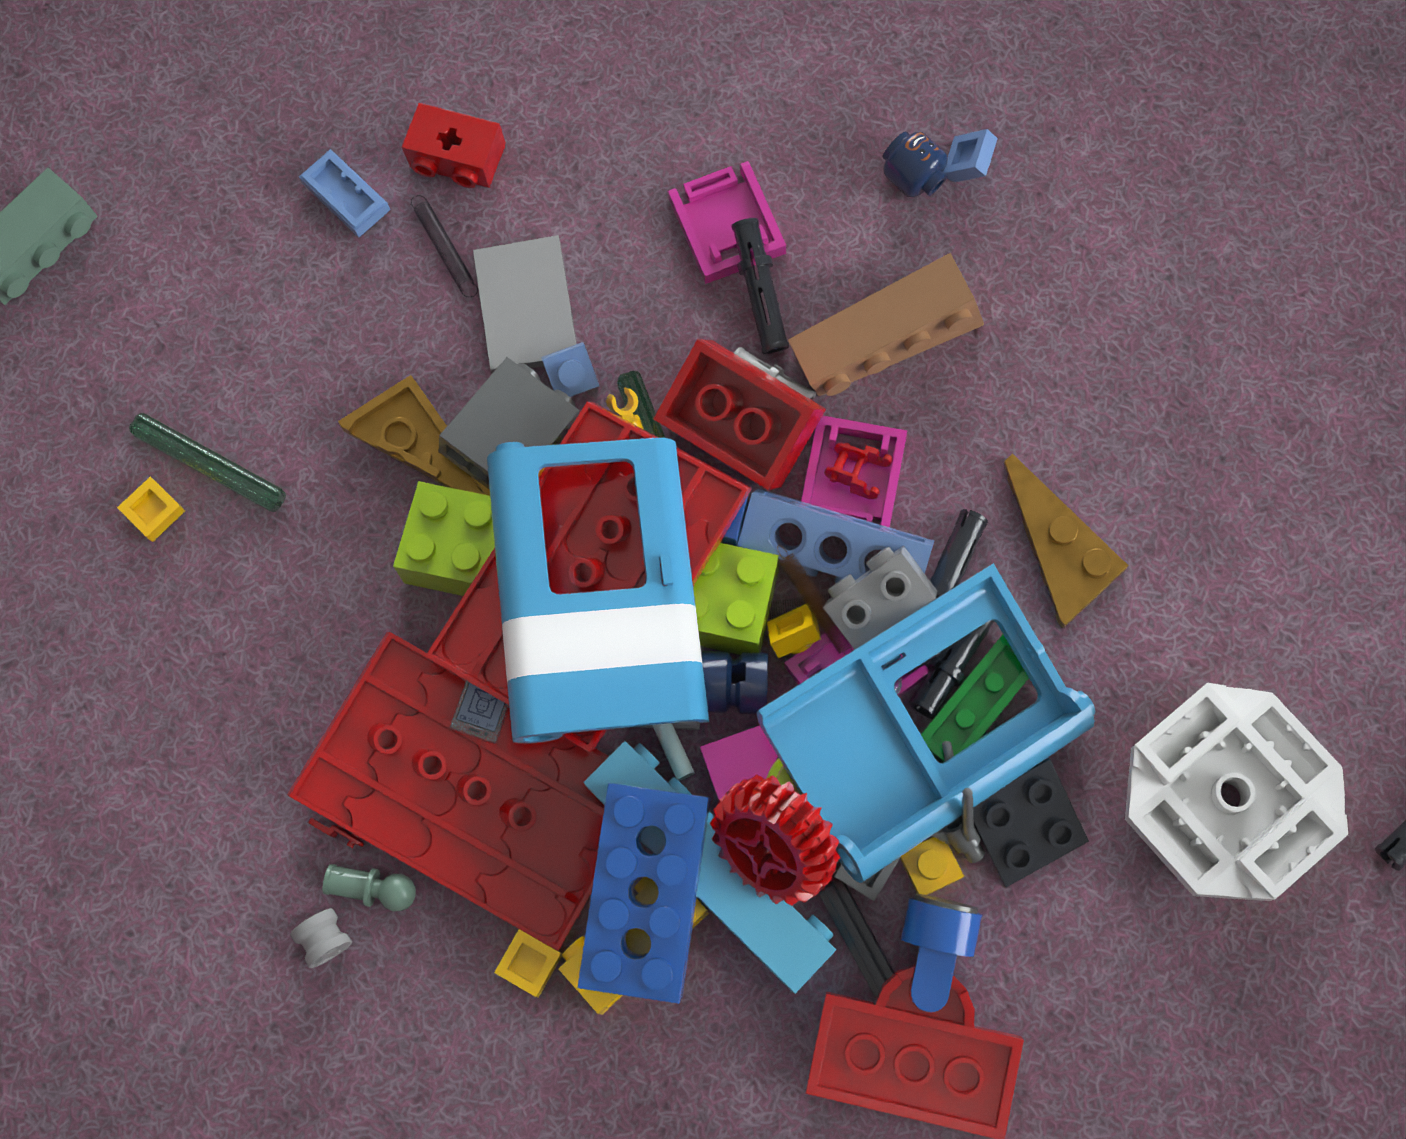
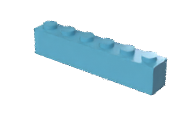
(771, 931)

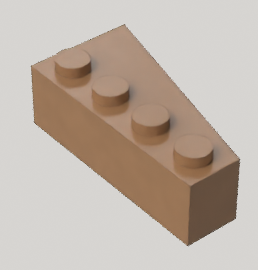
(887, 327)

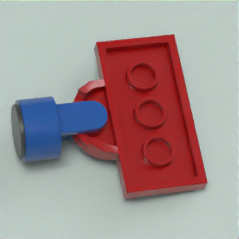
(918, 1041)

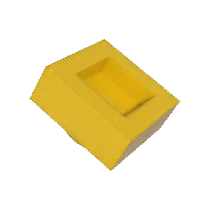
(151, 509)
(793, 631)
(931, 866)
(528, 963)

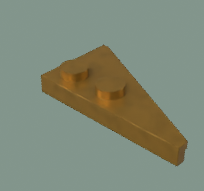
(408, 429)
(1071, 556)

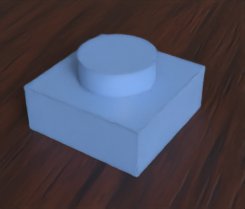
(970, 155)
(570, 370)

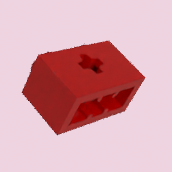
(453, 146)

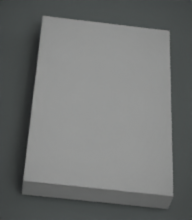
(524, 301)

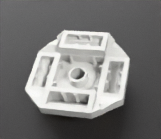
(1286, 785)

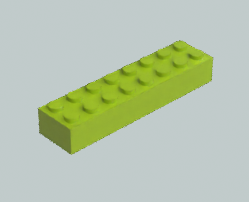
(453, 536)

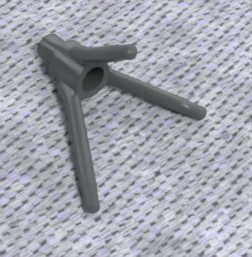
(962, 832)

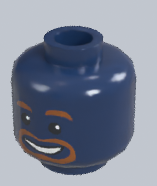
(915, 164)

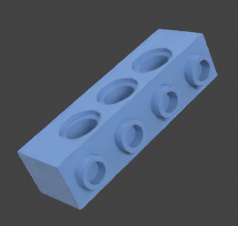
(770, 510)

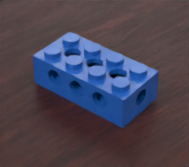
(614, 910)

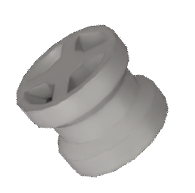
(321, 938)

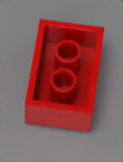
(739, 414)

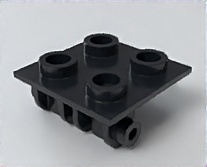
(1028, 823)

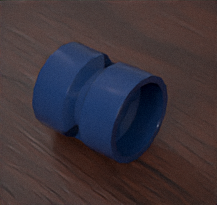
(748, 670)

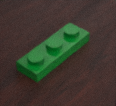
(977, 701)

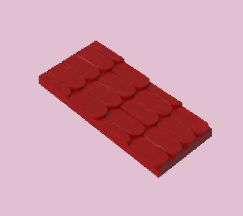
(588, 544)
(475, 815)

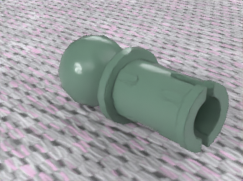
(394, 892)

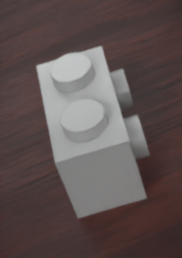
(879, 597)

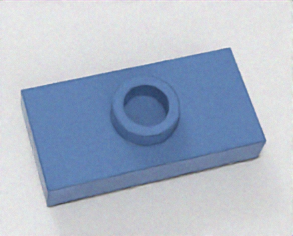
(344, 193)

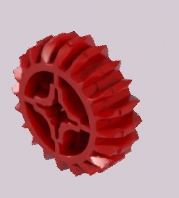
(775, 840)

